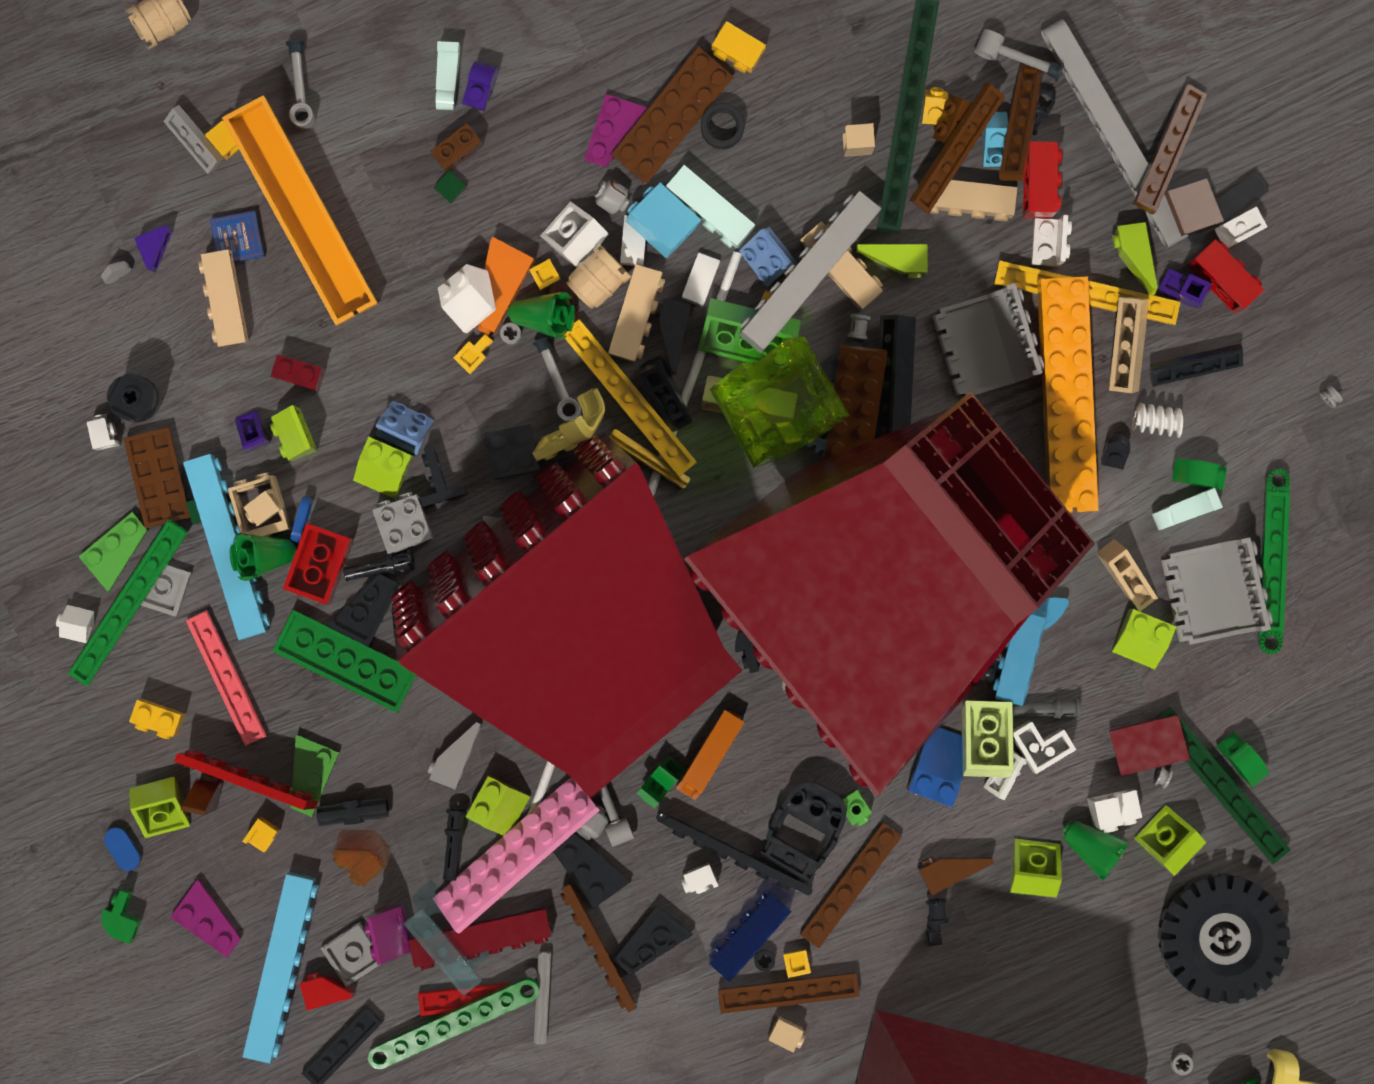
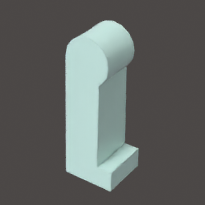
(447, 74)
(1187, 509)

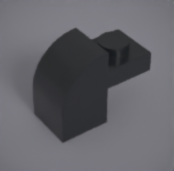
(749, 660)

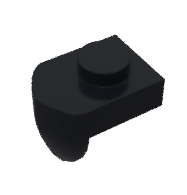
(1116, 451)

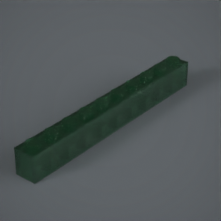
(907, 116)

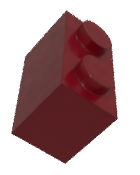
(297, 373)

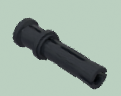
(392, 567)
(454, 833)

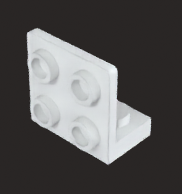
(1050, 242)

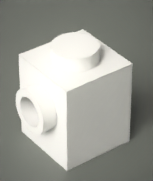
(75, 624)

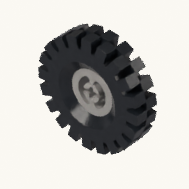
(1258, 933)

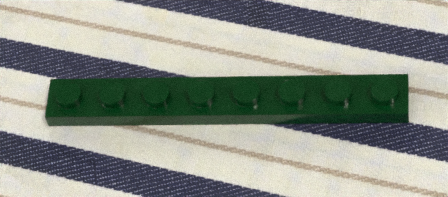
(1231, 796)

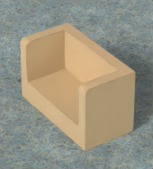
(858, 140)

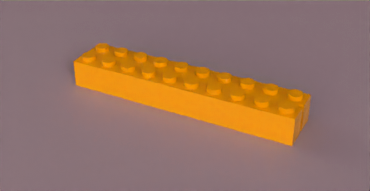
(300, 210)
(1068, 392)

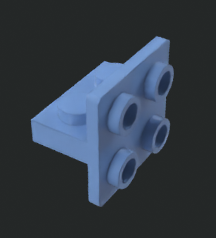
(767, 256)
(403, 427)

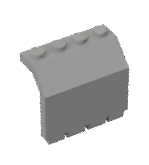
(988, 342)
(1217, 591)

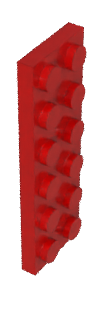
(240, 777)

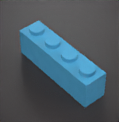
(1020, 660)

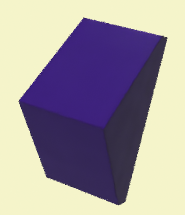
(153, 245)
(251, 431)

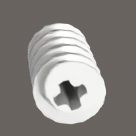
(1158, 418)

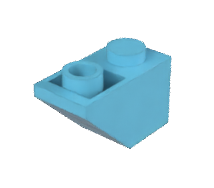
(994, 139)

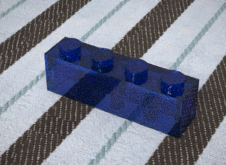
(749, 936)

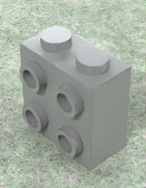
(402, 523)

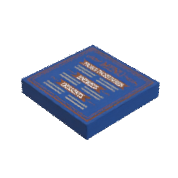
(239, 234)

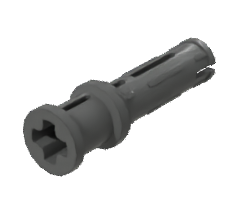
(1057, 708)

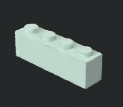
(710, 207)

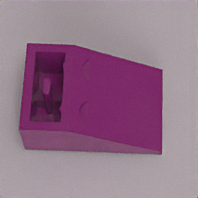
(388, 933)

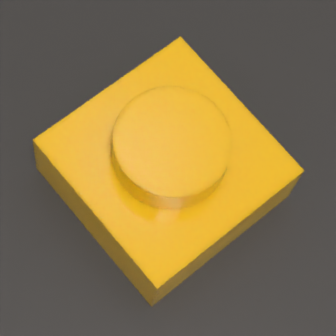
(545, 274)
(796, 963)

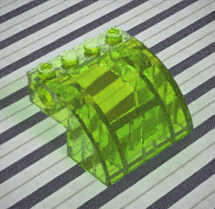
(779, 402)

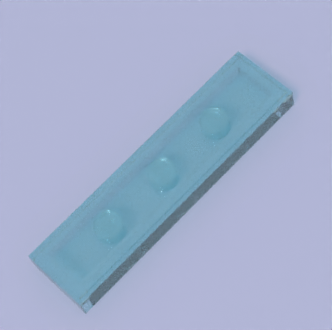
(443, 951)

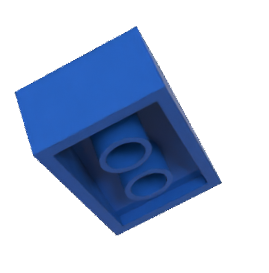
(939, 768)

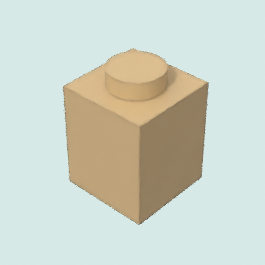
(263, 507)
(786, 1034)

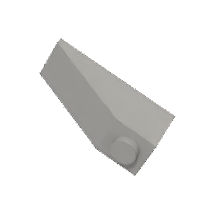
(452, 762)

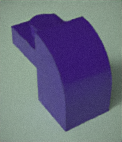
(480, 84)
(1189, 290)

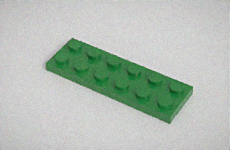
(344, 661)

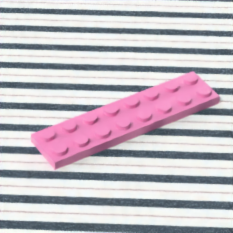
(515, 855)

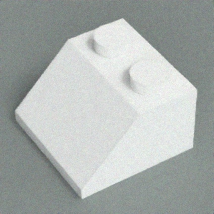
(574, 234)
(467, 297)

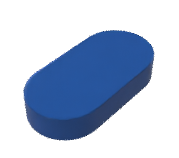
(301, 518)
(122, 848)

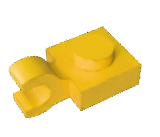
(471, 355)

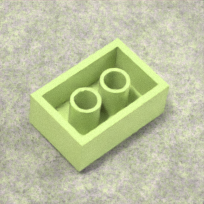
(987, 739)

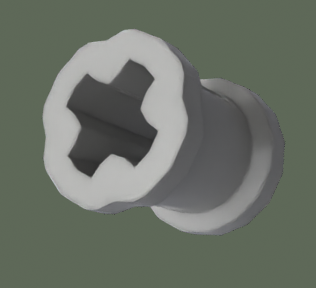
(858, 326)

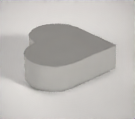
(115, 271)

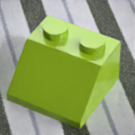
(293, 433)
(382, 467)
(1143, 638)
(497, 805)
(158, 807)
(1170, 840)
(1035, 868)

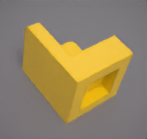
(222, 140)
(261, 834)

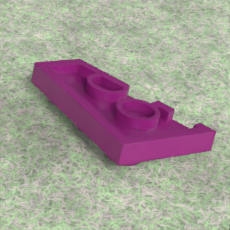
(612, 125)
(205, 920)

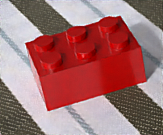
(1042, 181)
(1227, 276)
(318, 564)

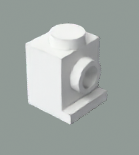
(102, 433)
(699, 879)

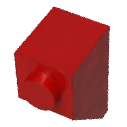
(323, 990)

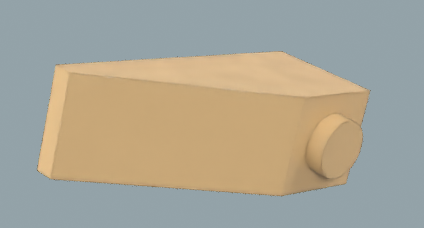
(1127, 574)

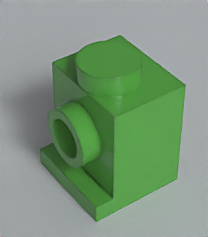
(854, 798)

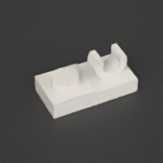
(1241, 227)
(1001, 785)

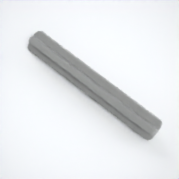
(542, 999)

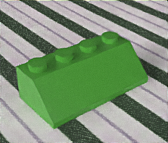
(722, 332)

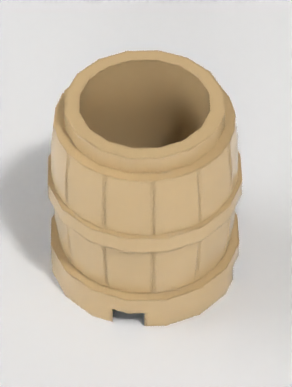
(158, 19)
(597, 277)

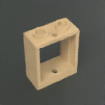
(242, 486)

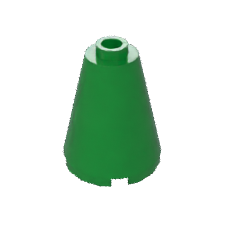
(546, 314)
(259, 555)
(1095, 848)

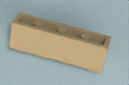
(977, 200)
(849, 273)
(224, 298)
(635, 314)
(1129, 344)

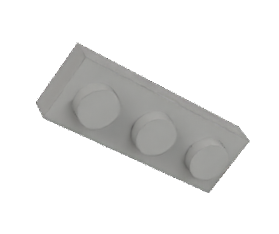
(193, 139)

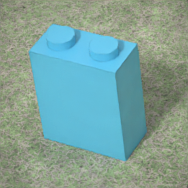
(662, 219)

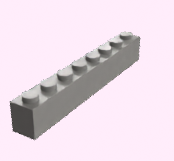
(810, 271)

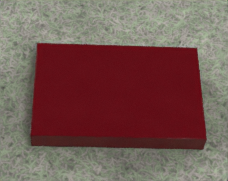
(1149, 744)

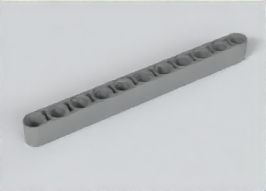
(1107, 122)

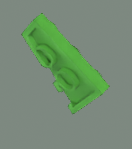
(112, 551)
(312, 768)

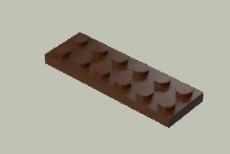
(671, 115)
(859, 388)

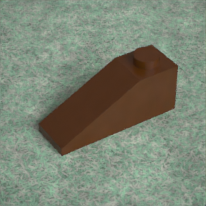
(203, 796)
(946, 871)

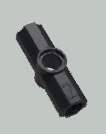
(352, 811)

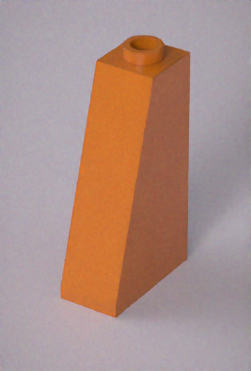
(507, 274)
(710, 754)

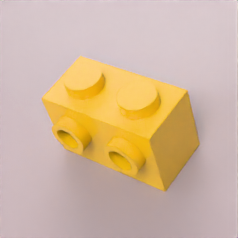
(738, 48)
(156, 717)

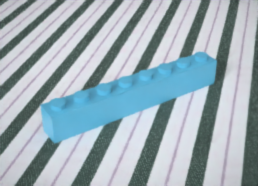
(220, 531)
(279, 967)

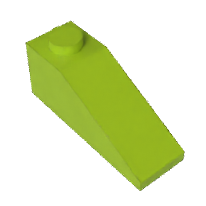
(1135, 252)
(901, 258)

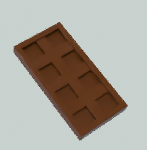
(157, 477)

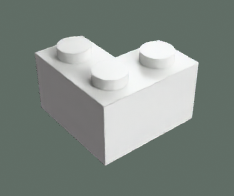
(1041, 752)
(1114, 810)

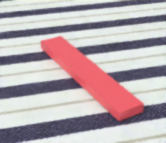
(226, 678)

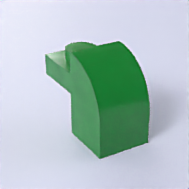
(1199, 473)
(1244, 759)
(660, 781)
(117, 922)

